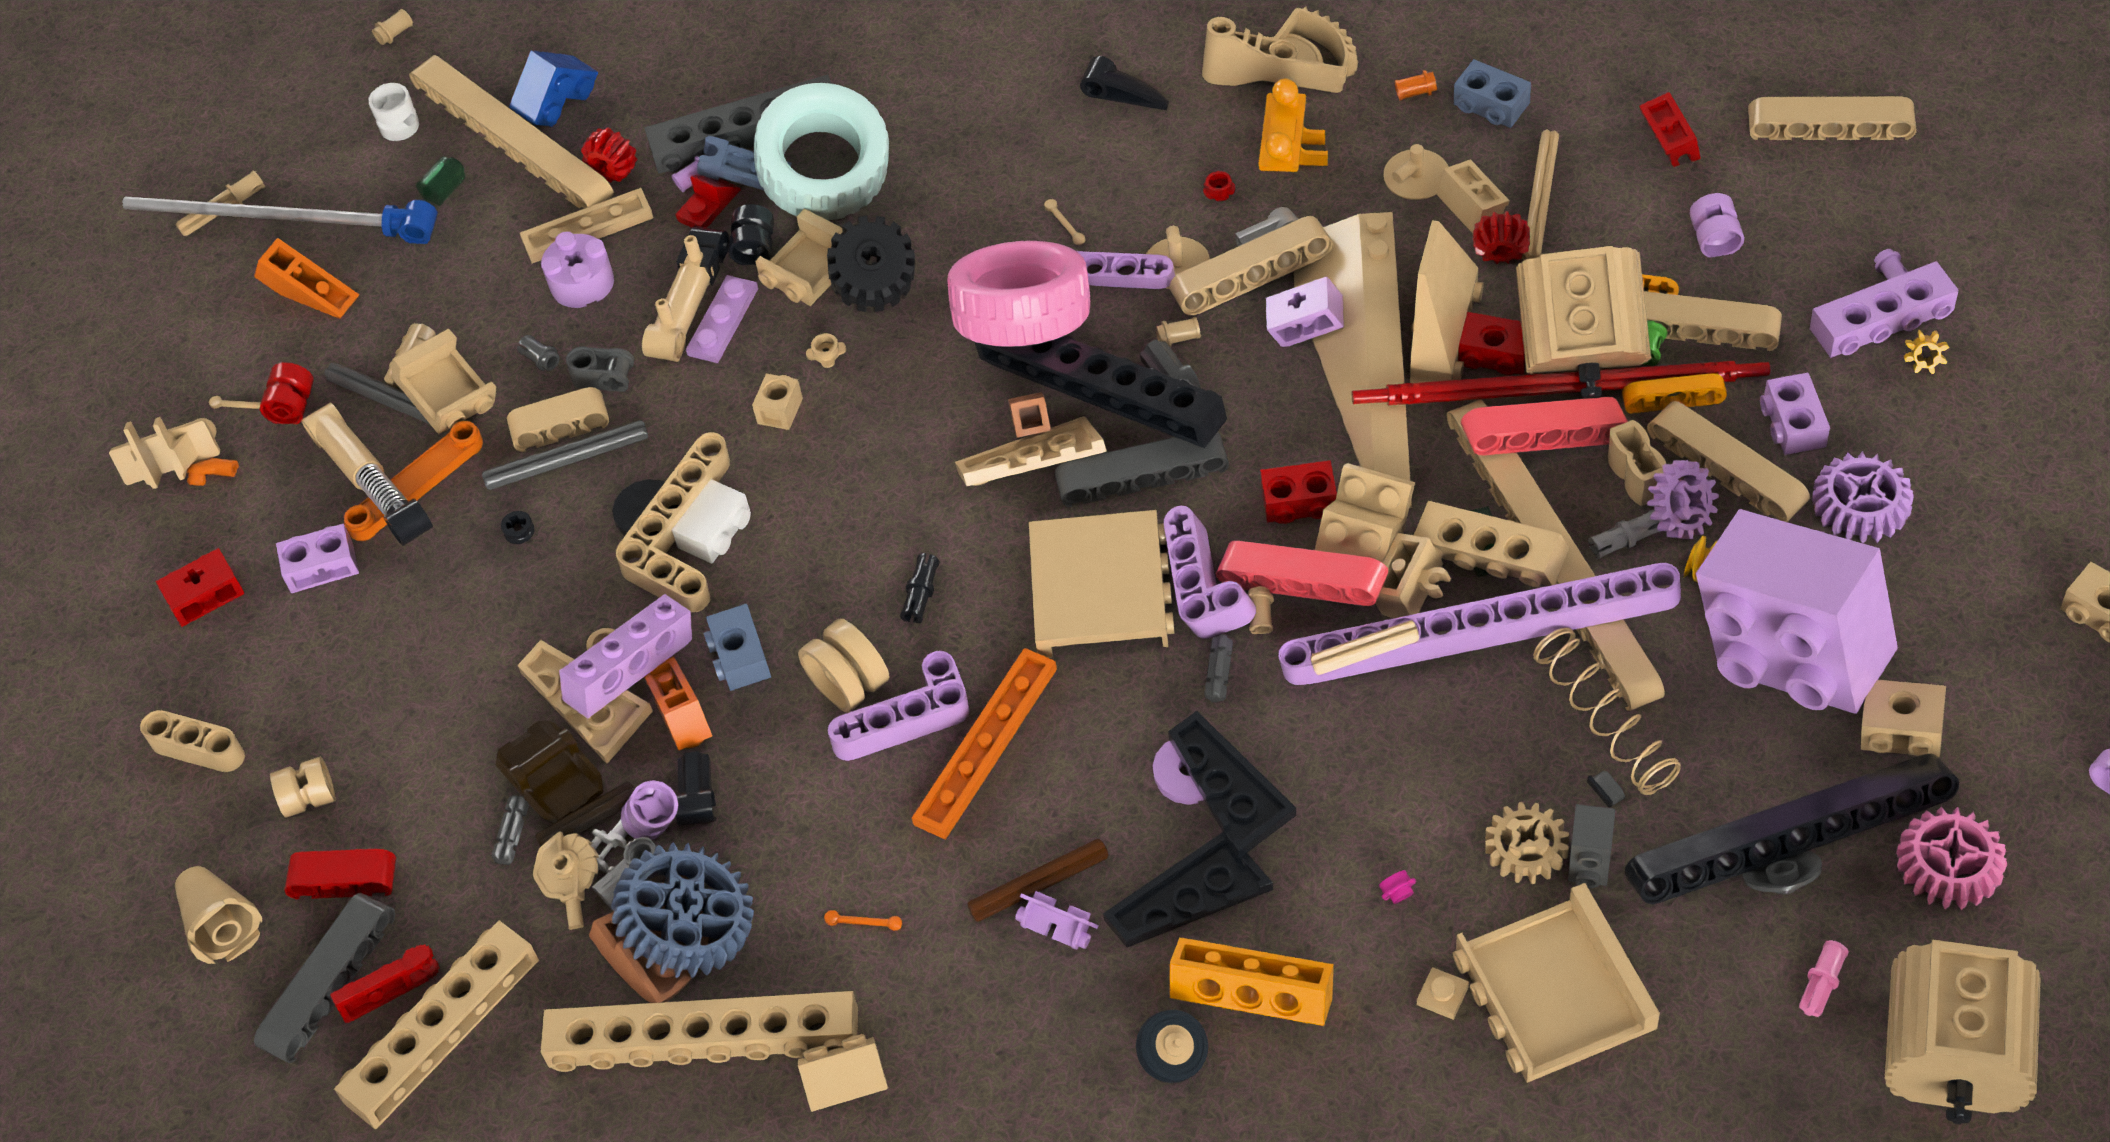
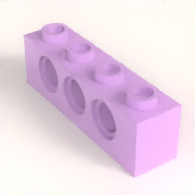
(1884, 310)
(625, 656)

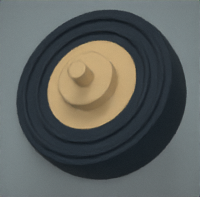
(1171, 1046)

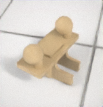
(164, 451)

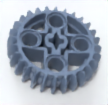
(681, 915)

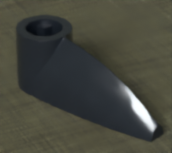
(1107, 83)

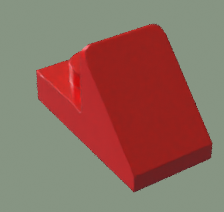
(707, 201)

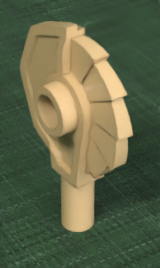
(564, 870)

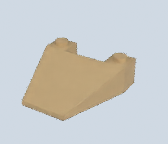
(1443, 297)

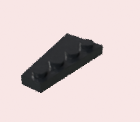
(1233, 789)
(1188, 891)

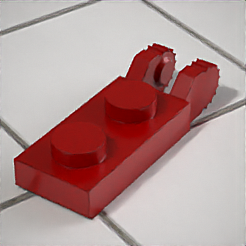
(386, 983)

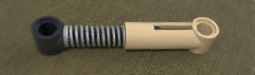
(329, 430)

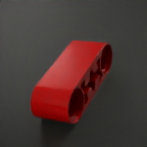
(340, 873)

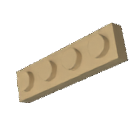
(595, 220)

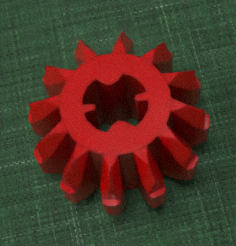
(609, 154)
(1501, 237)

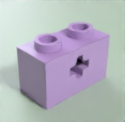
(1304, 312)

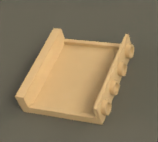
(1099, 580)
(1557, 986)

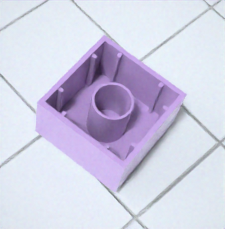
(1797, 611)

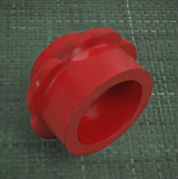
(1216, 180)

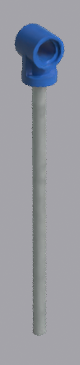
(412, 223)

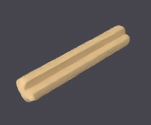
(1364, 647)

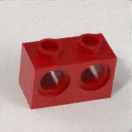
(1305, 487)

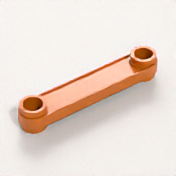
(418, 477)

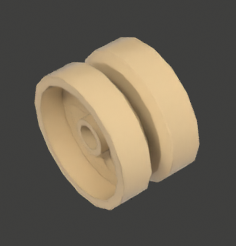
(843, 665)

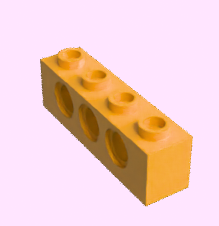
(1251, 981)

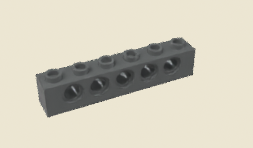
(683, 138)

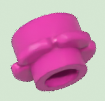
(1397, 887)

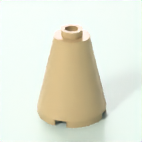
(215, 916)

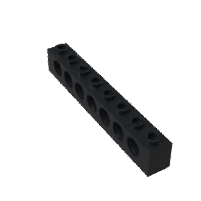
(1115, 386)

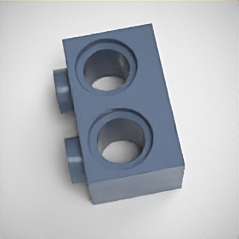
(1491, 93)

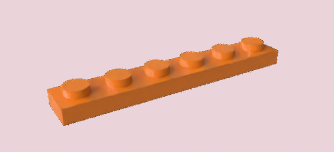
(984, 744)

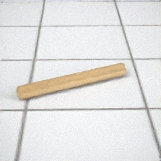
(1541, 192)

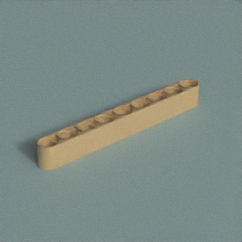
(512, 133)

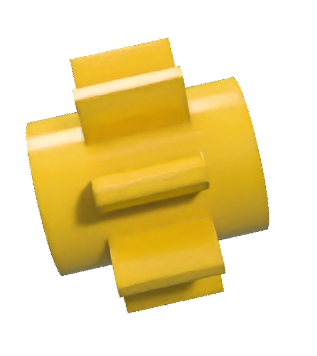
(1916, 350)

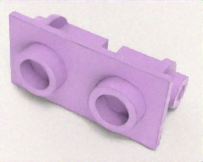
(1041, 913)

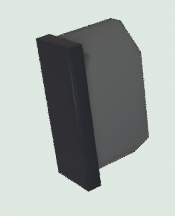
(1606, 788)

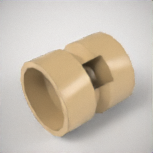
(302, 787)

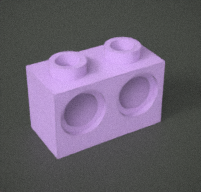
(1795, 414)
(317, 558)

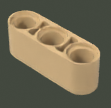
(557, 418)
(192, 741)

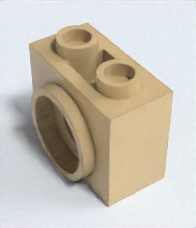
(1903, 718)

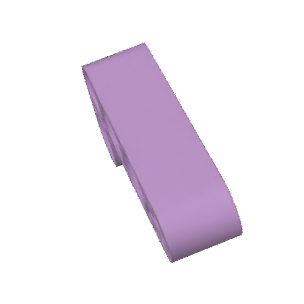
(1201, 602)
(898, 712)

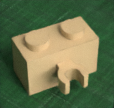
(1411, 576)

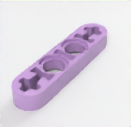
(1112, 262)

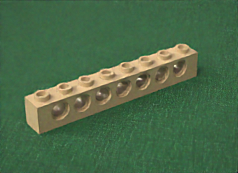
(683, 1019)

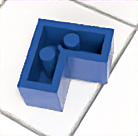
(547, 84)

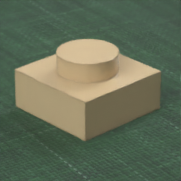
(1442, 993)

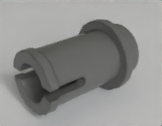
(539, 353)

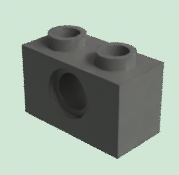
(1591, 845)

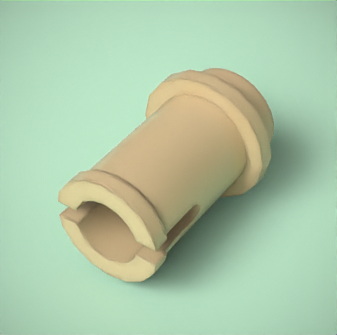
(390, 28)
(1178, 331)
(1262, 620)

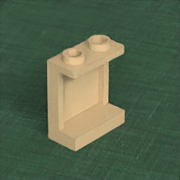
(802, 263)
(442, 382)

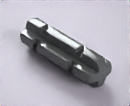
(1218, 668)
(510, 830)

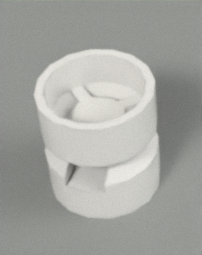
(394, 111)

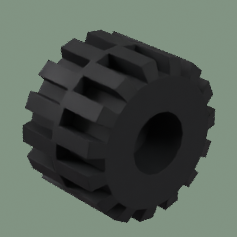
(875, 283)

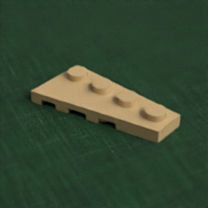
(1061, 444)
(604, 730)

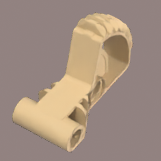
(1247, 58)

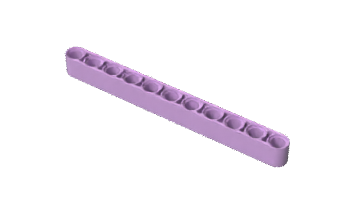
(1498, 626)

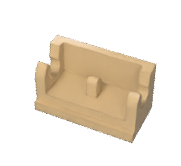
(1470, 193)

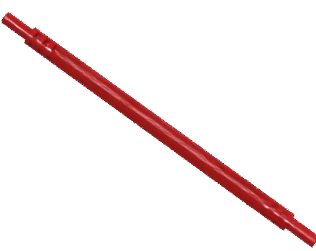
(1546, 383)

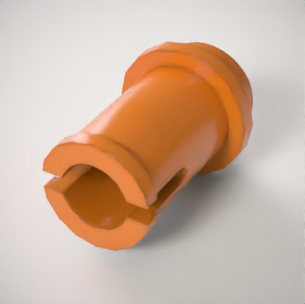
(1416, 85)

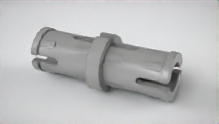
(1623, 534)

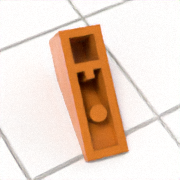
(303, 281)
(678, 705)

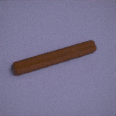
(1037, 880)

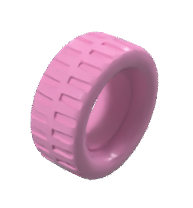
(1019, 293)

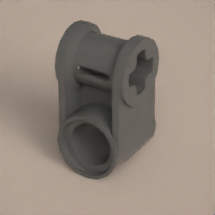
(599, 368)

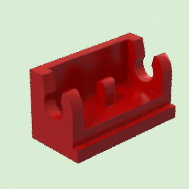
(1670, 128)

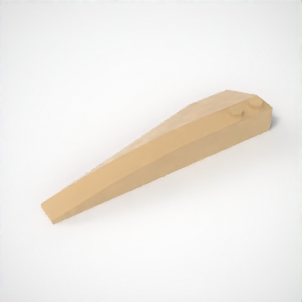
(1370, 344)

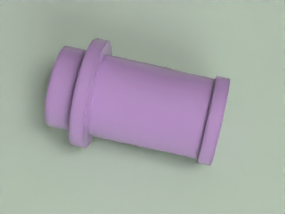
(682, 178)
(1889, 264)

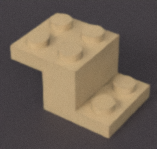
(1365, 514)

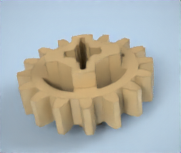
(1531, 856)

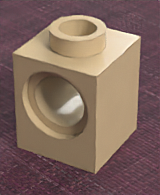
(777, 401)

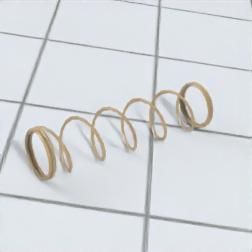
(1567, 648)

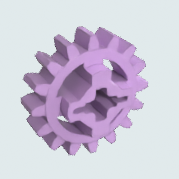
(1682, 499)

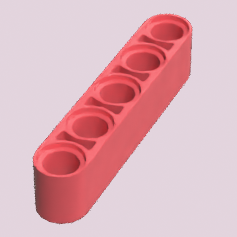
(1542, 425)
(1303, 572)

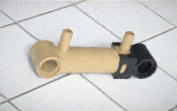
(697, 269)

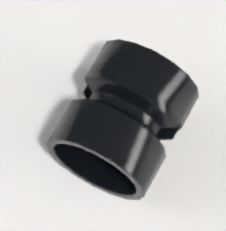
(751, 234)

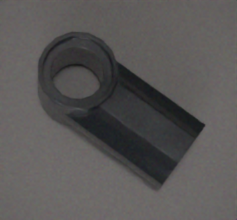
(694, 789)

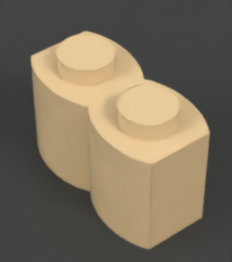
(1634, 460)

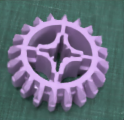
(1871, 511)

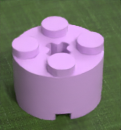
(577, 269)

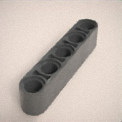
(1137, 467)
(326, 970)

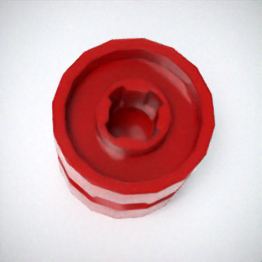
(286, 393)

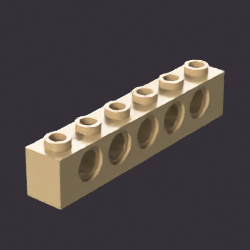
(433, 1043)

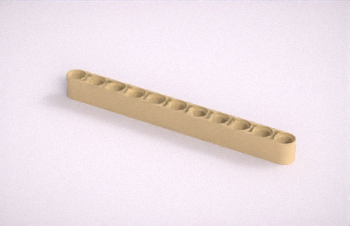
(1525, 503)

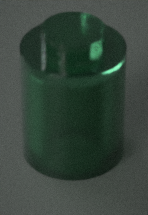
(441, 180)

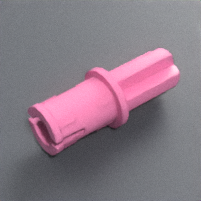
(1823, 978)

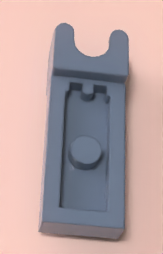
(728, 162)

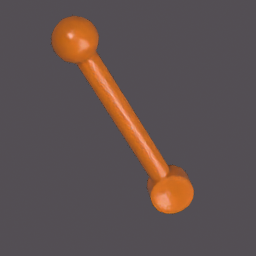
(832, 918)

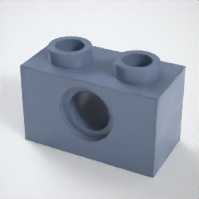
(736, 630)

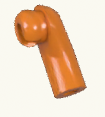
(213, 466)

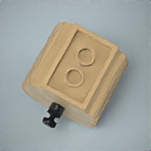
(1583, 313)
(1963, 1028)

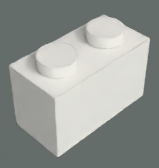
(712, 521)

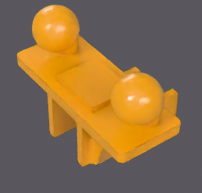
(1286, 132)

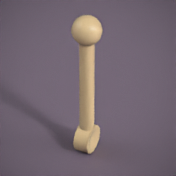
(1051, 205)
(216, 402)

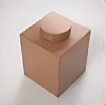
(1029, 414)

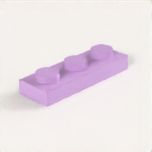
(722, 319)

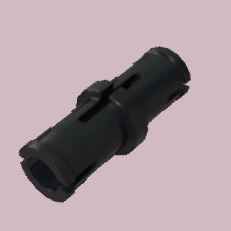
(919, 588)

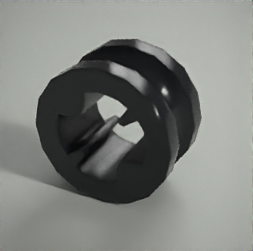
(519, 536)

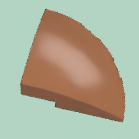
(645, 981)

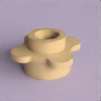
(825, 342)

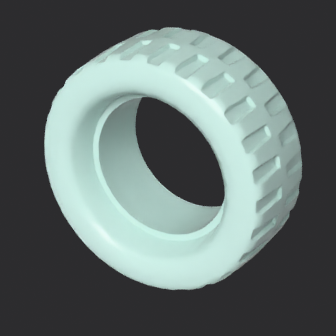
(821, 109)

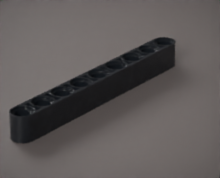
(1791, 828)

